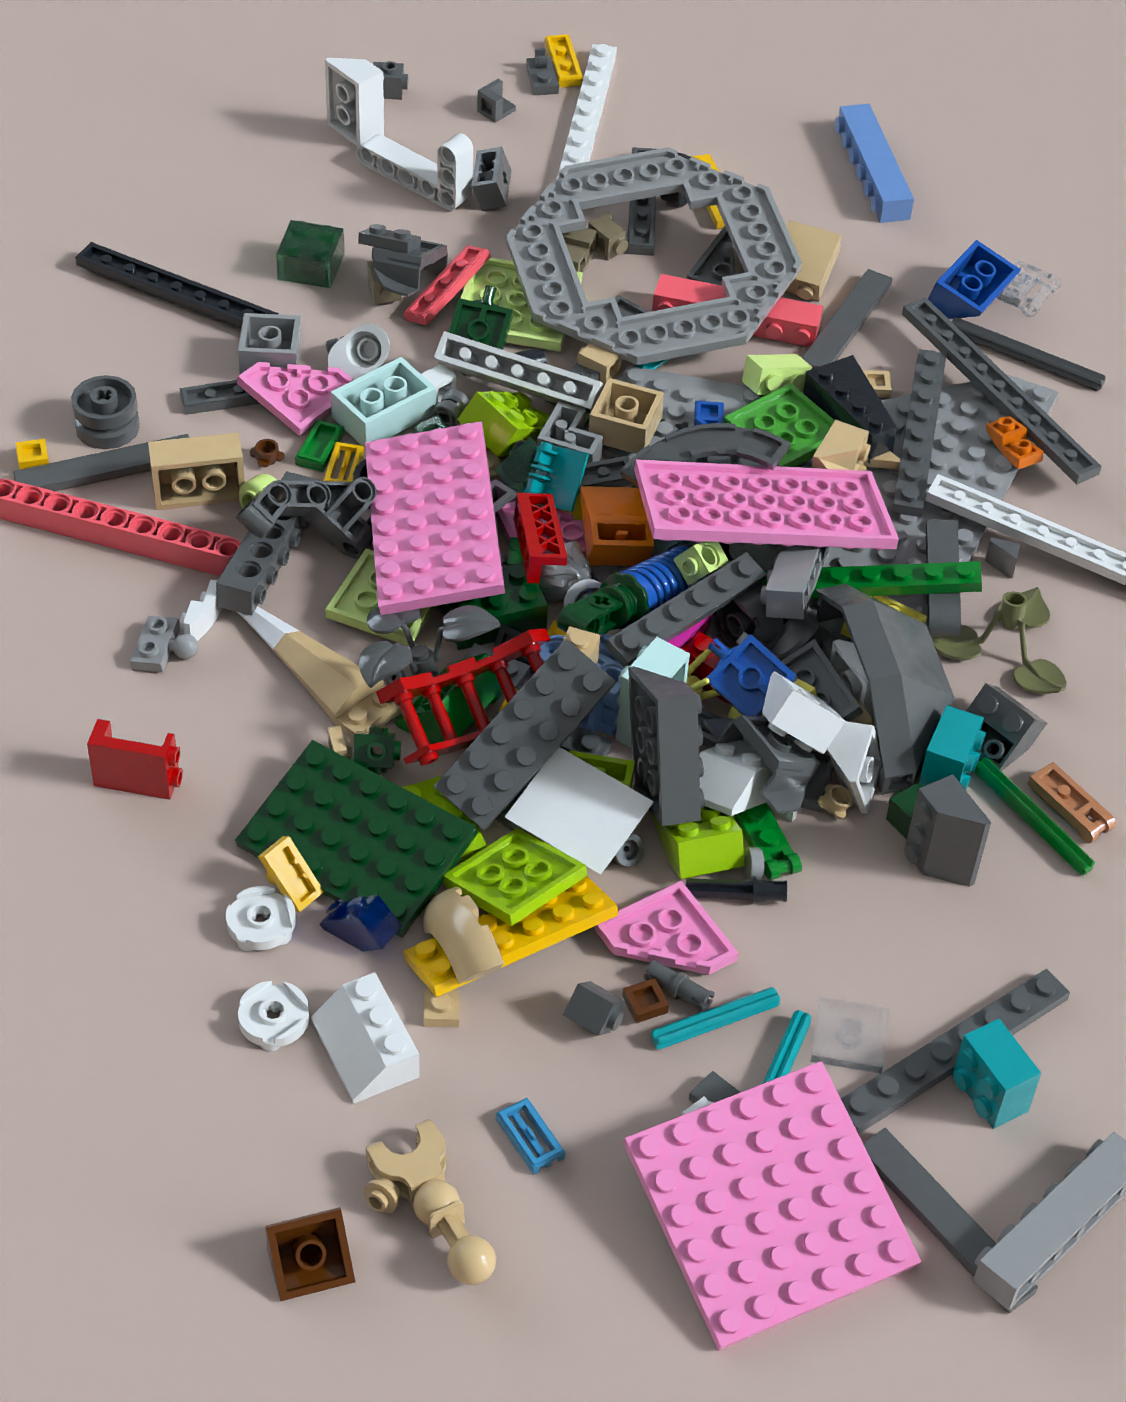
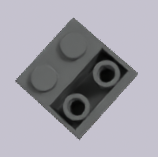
(1007, 725)

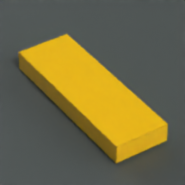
(564, 60)

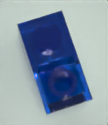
(361, 922)

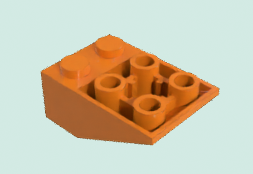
(615, 526)

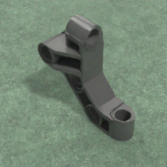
(332, 514)

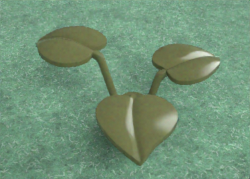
(1014, 612)

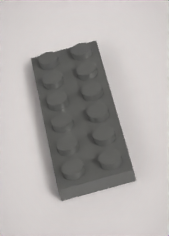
(525, 734)

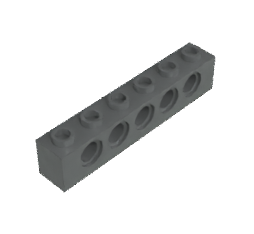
(258, 561)

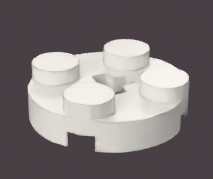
(260, 935)
(276, 1032)

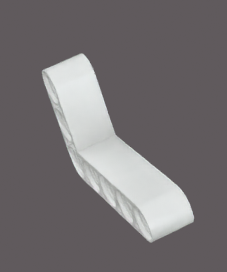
(442, 183)

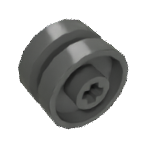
(105, 412)

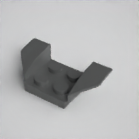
(401, 271)
(789, 763)

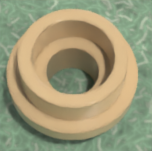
(382, 1195)

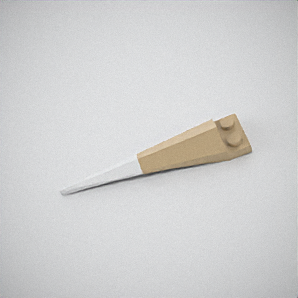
(326, 675)

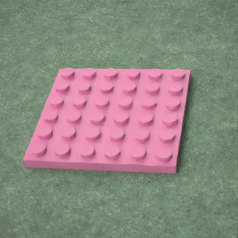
(770, 1204)

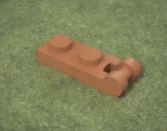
(1072, 802)

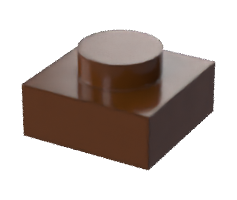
(645, 1000)

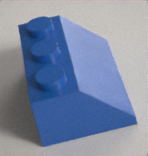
(972, 282)

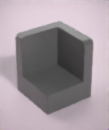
(492, 104)

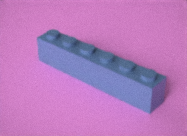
(874, 163)

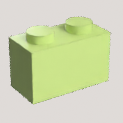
(771, 372)

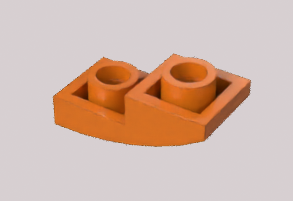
(1012, 442)

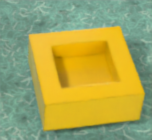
(32, 453)

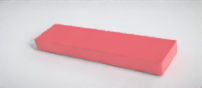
(446, 285)

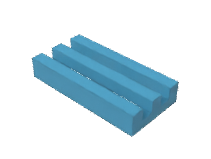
(544, 1159)

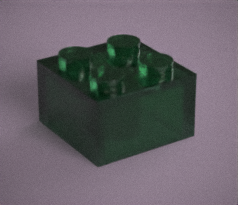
(310, 254)

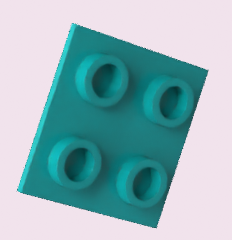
(558, 474)

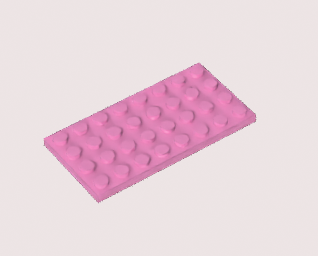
(764, 505)
(433, 519)

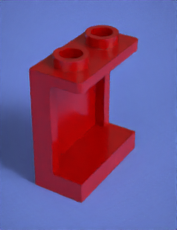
(132, 764)

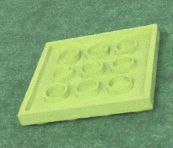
(510, 295)

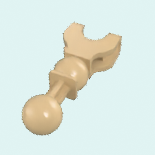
(435, 1201)

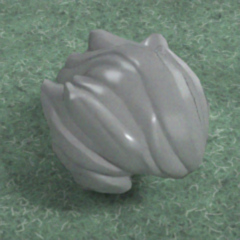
(557, 579)

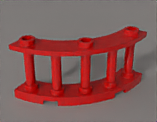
(462, 674)

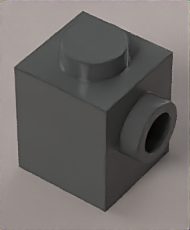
(394, 79)
(595, 1008)

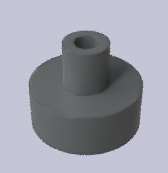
(630, 852)

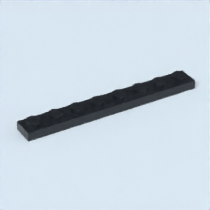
(166, 285)

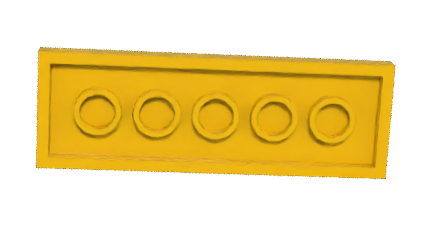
(560, 918)

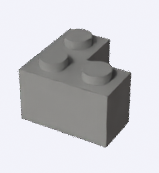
(567, 430)

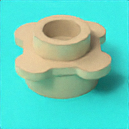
(836, 800)

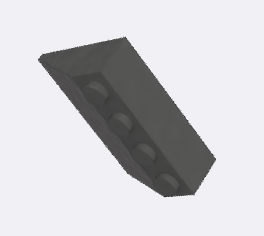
(666, 745)

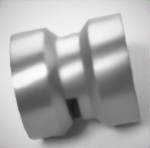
(451, 407)

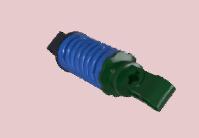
(627, 595)

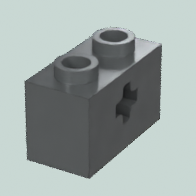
(491, 178)

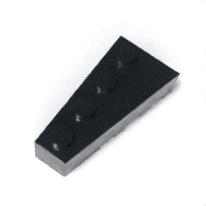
(849, 397)

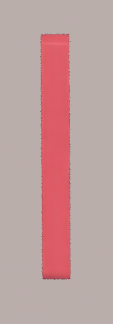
(116, 527)

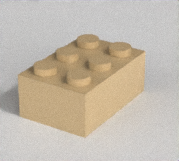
(196, 470)

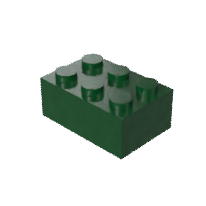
(519, 606)

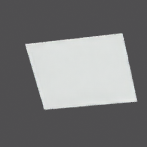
(579, 810)

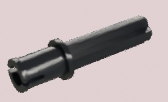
(738, 889)

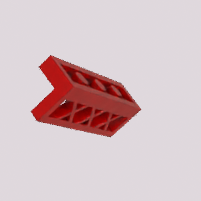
(530, 531)

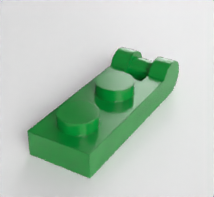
(764, 832)

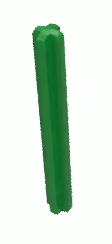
(1034, 816)

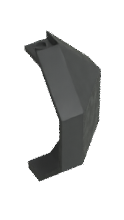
(902, 676)

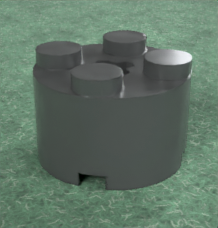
(747, 616)

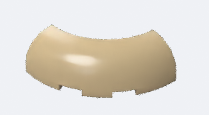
(465, 942)

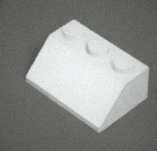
(354, 98)
(366, 1039)

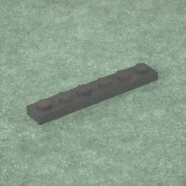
(687, 608)

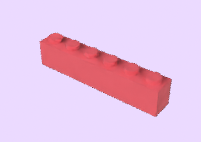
(787, 321)

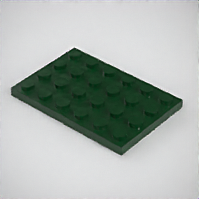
(360, 832)

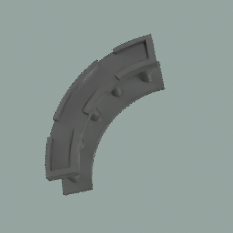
(713, 444)

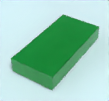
(319, 445)

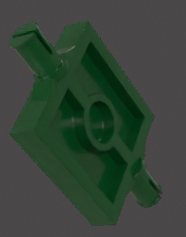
(482, 320)

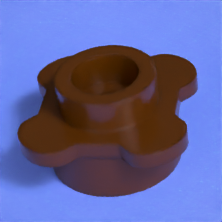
(267, 452)

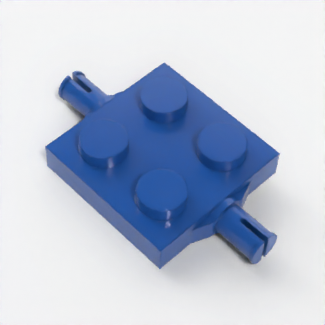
(745, 674)

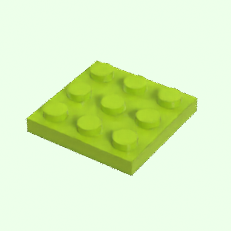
(515, 875)

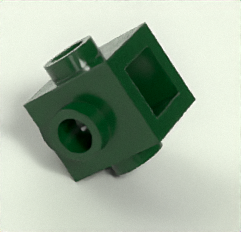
(368, 758)

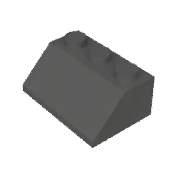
(947, 832)

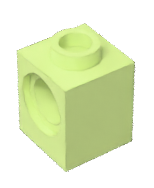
(701, 561)

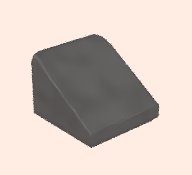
(1002, 555)

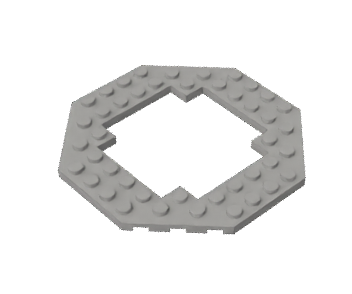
(653, 336)

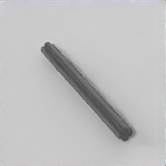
(1030, 354)

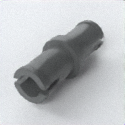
(680, 985)

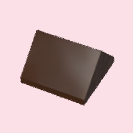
(309, 1254)

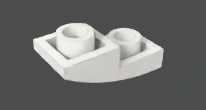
(201, 613)

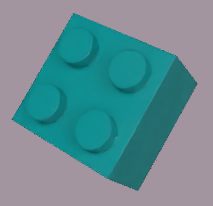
(953, 747)
(996, 1073)

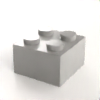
(270, 340)

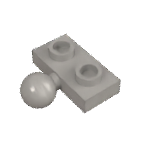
(158, 641)

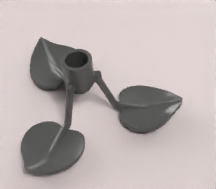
(385, 659)

